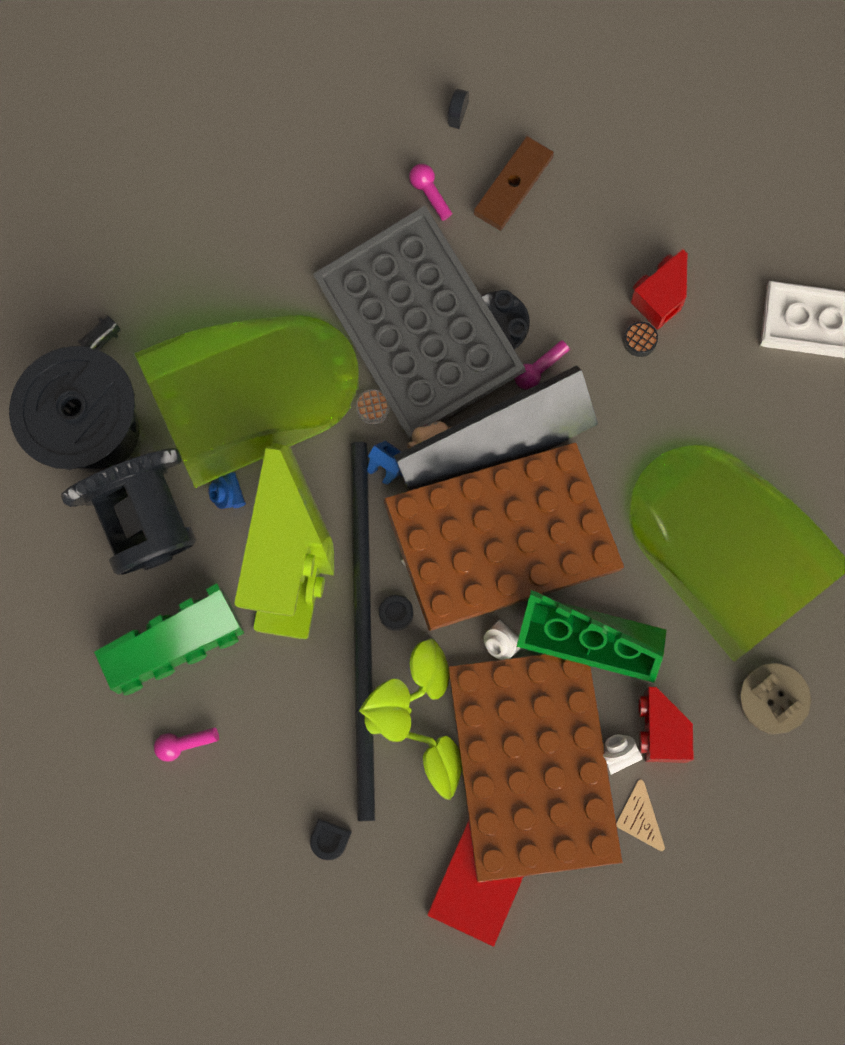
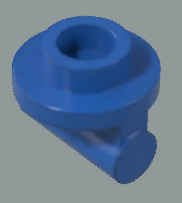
(226, 492)

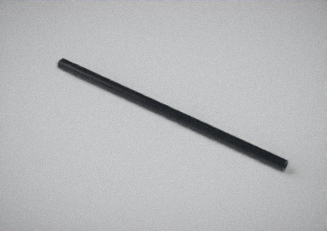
(362, 629)

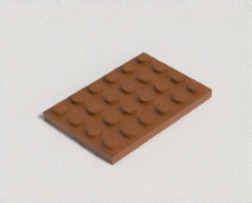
(501, 534)
(533, 767)

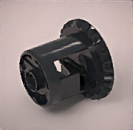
(75, 410)
(136, 511)

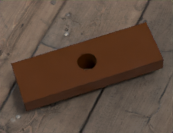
(523, 170)

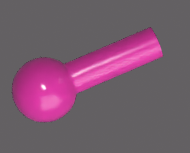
(422, 178)
(533, 371)
(169, 746)

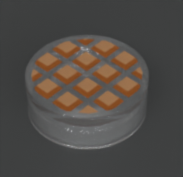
(372, 406)

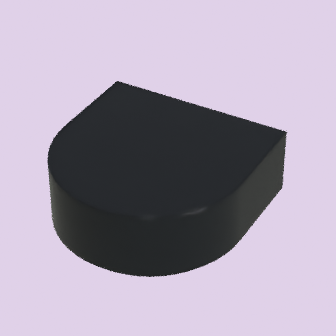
(458, 108)
(329, 840)

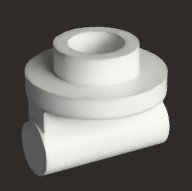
(501, 641)
(620, 752)

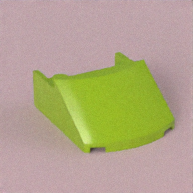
(284, 549)

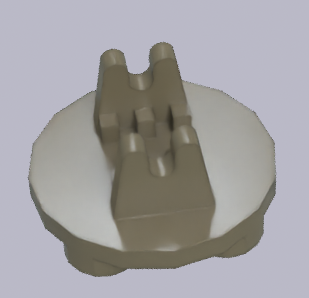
(763, 685)

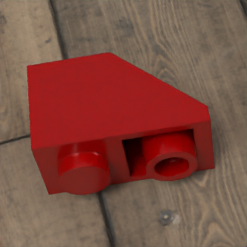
(663, 292)
(667, 730)

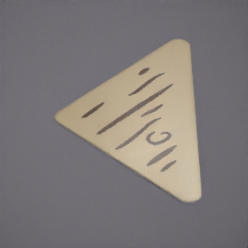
(639, 818)

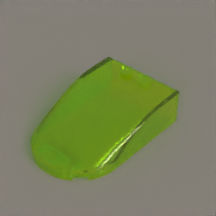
(249, 385)
(730, 544)

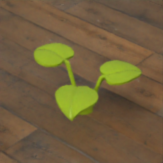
(389, 714)

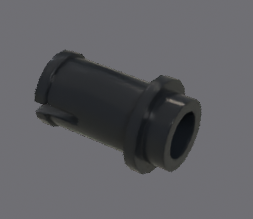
(100, 334)

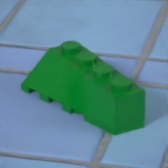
(592, 638)
(170, 642)

